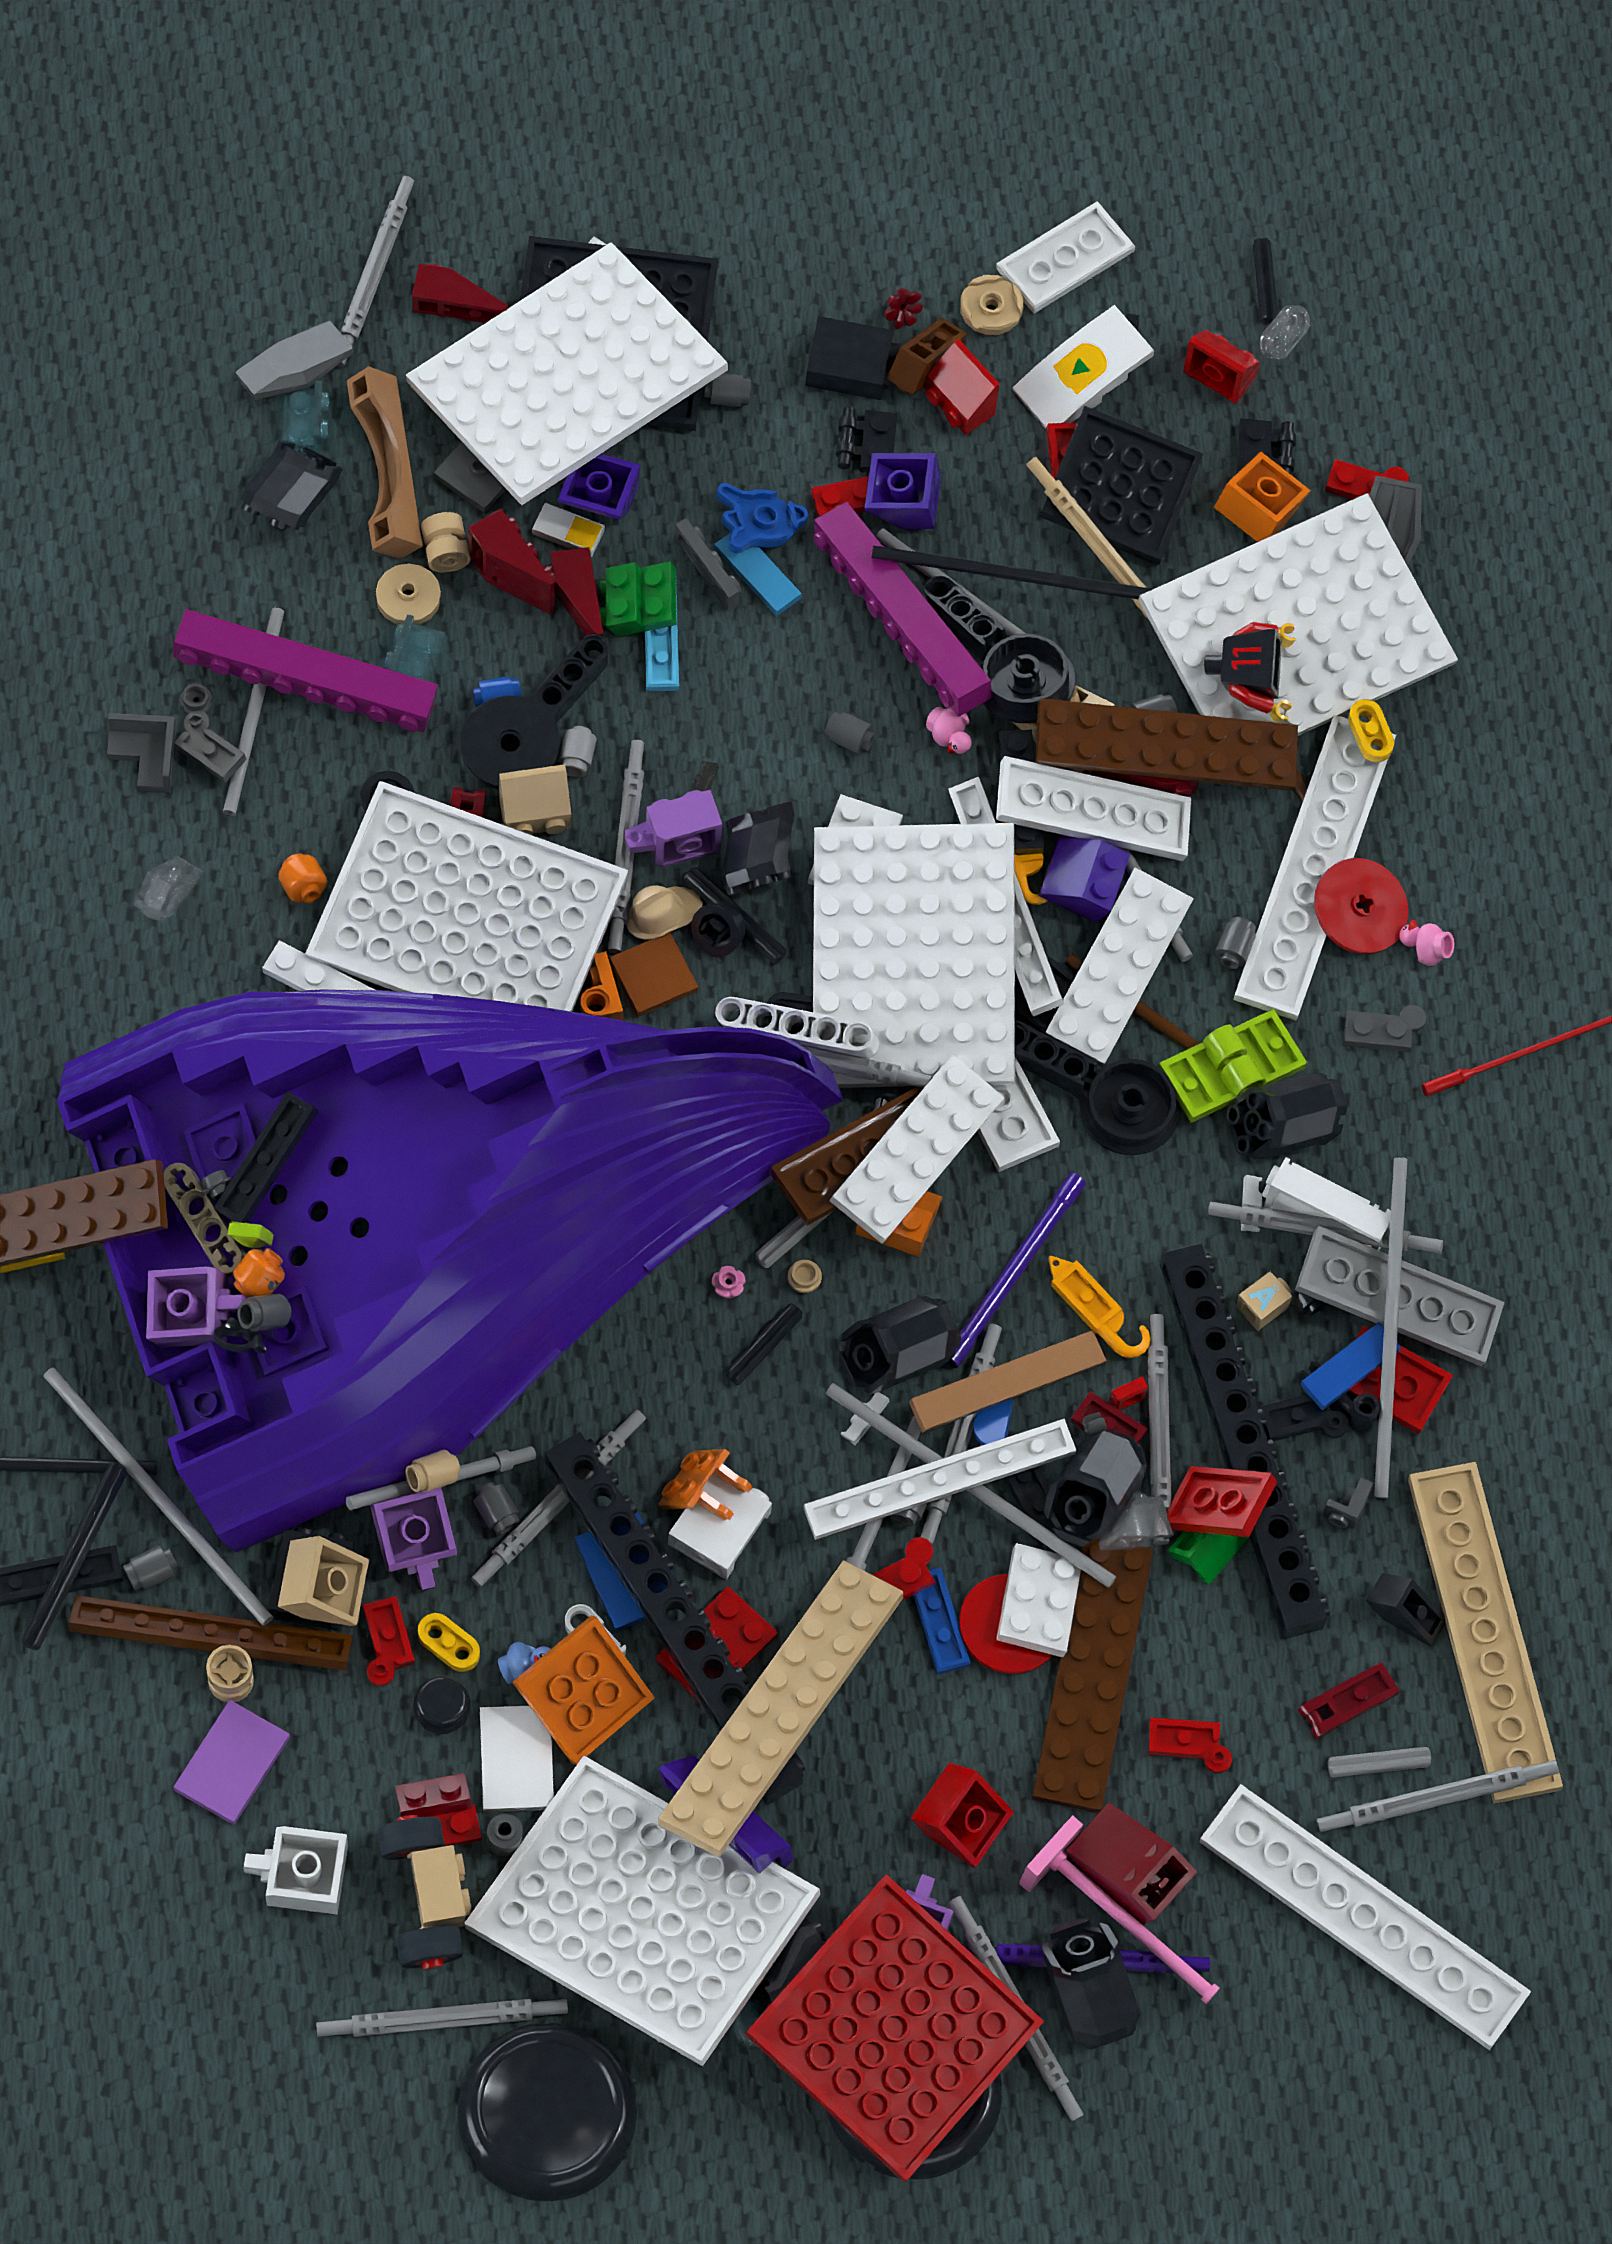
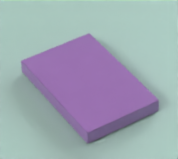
(231, 1762)

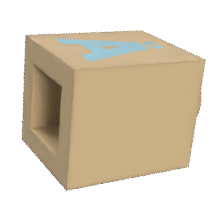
(1264, 1300)

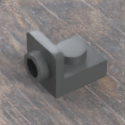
(1350, 1510)

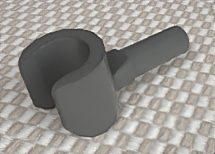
(1093, 1424)

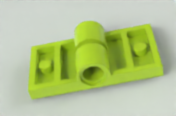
(1231, 1063)

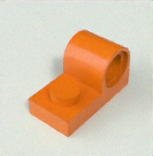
(602, 991)

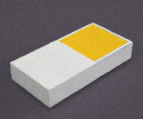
(567, 528)

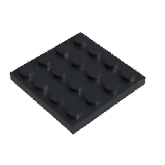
(1125, 483)

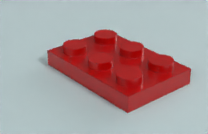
(1416, 1387)
(1220, 1501)
(738, 1626)

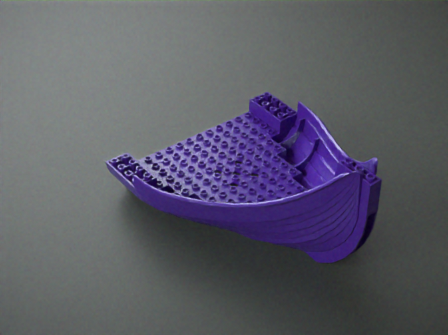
(509, 1193)

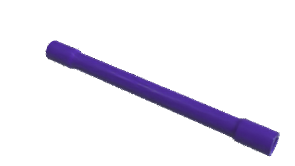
(1061, 1202)

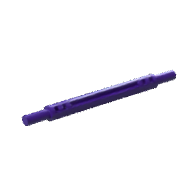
(1133, 1959)

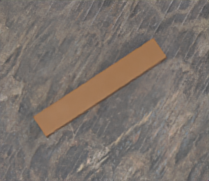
(1007, 1381)

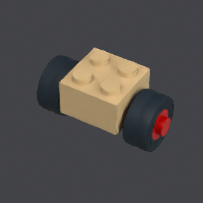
(437, 1890)

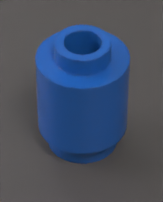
(496, 688)

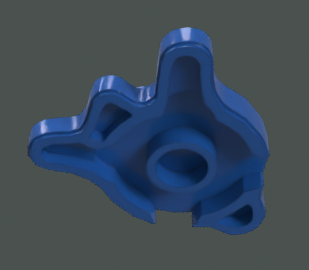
(758, 518)

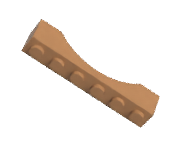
(377, 406)

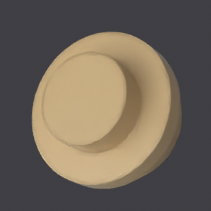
(804, 1276)

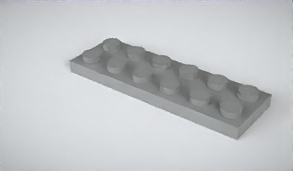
(1429, 1304)

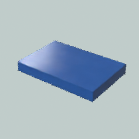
(614, 1596)

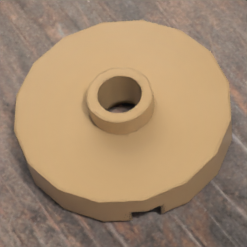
(991, 291)
(420, 604)

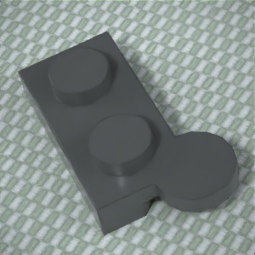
(208, 748)
(1383, 1030)

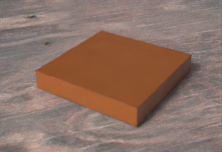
(653, 974)

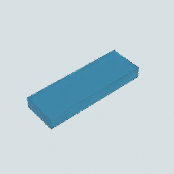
(761, 576)

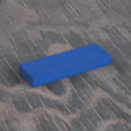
(1346, 1368)
(941, 1626)

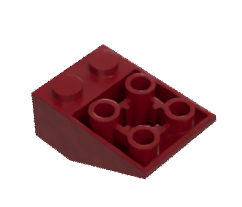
(510, 562)
(1130, 1863)

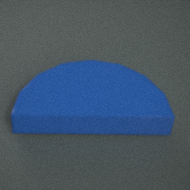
(993, 1423)

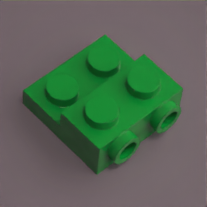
(639, 598)

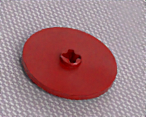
(1354, 928)
(979, 1630)

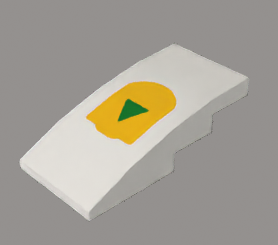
(1083, 369)

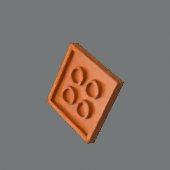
(583, 1689)

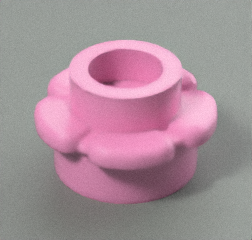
(728, 1290)

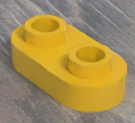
(1371, 733)
(449, 1643)

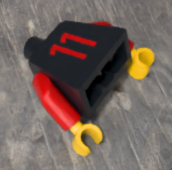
(1252, 666)

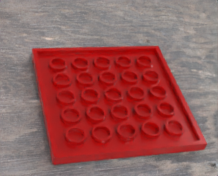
(894, 2028)

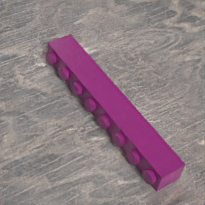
(902, 610)
(304, 671)

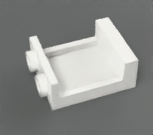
(718, 1541)

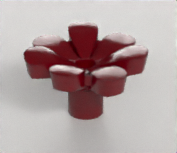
(903, 307)

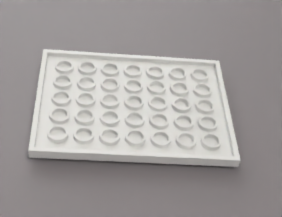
(566, 373)
(1343, 589)
(464, 906)
(919, 943)
(640, 1913)

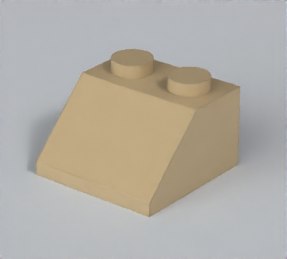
(535, 800)
(323, 1581)

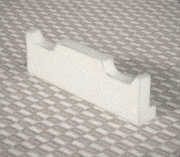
(1252, 1197)
(859, 1426)

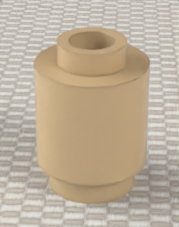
(432, 1471)

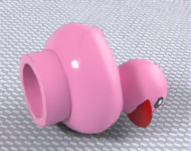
(948, 730)
(1430, 942)

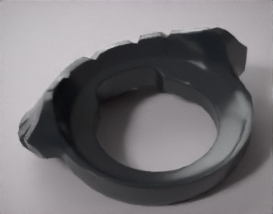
(233, 1328)

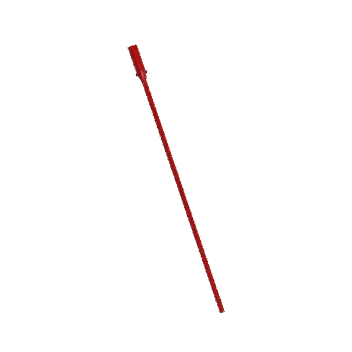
(1460, 1076)

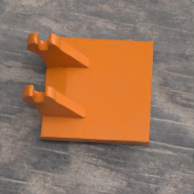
(696, 1470)

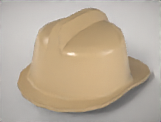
(661, 910)

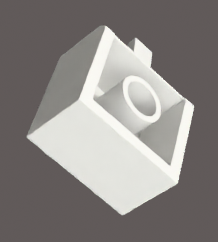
(302, 1869)

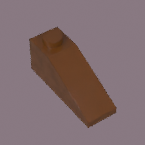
(922, 354)

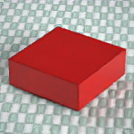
(1128, 1394)

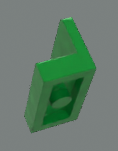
(1205, 1552)

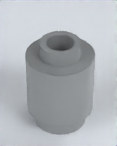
(577, 751)

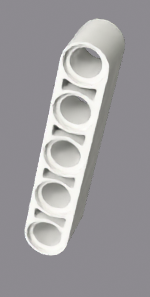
(814, 1026)

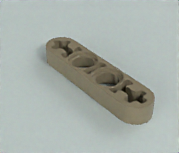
(202, 1221)

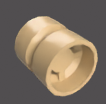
(445, 543)
(230, 1673)

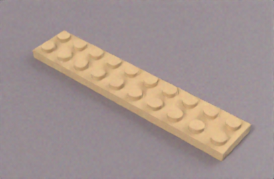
(1483, 1625)
(780, 1709)

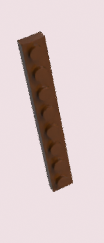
(210, 1632)

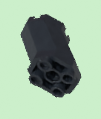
(290, 485)
(757, 848)
(1287, 1116)
(899, 1344)
(1095, 1486)
(793, 1957)
(1091, 1983)

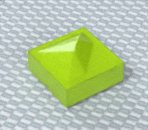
(250, 1234)

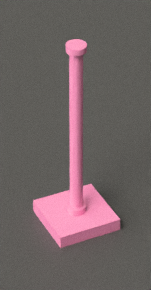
(1055, 1858)

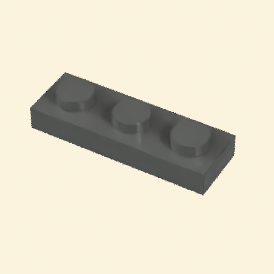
(708, 564)

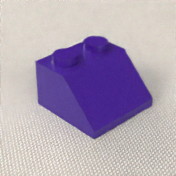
(602, 486)
(904, 489)
(1084, 876)

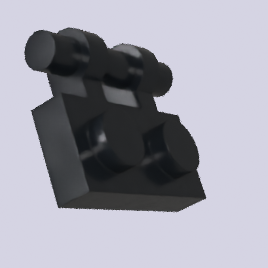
(877, 433)
(1256, 437)

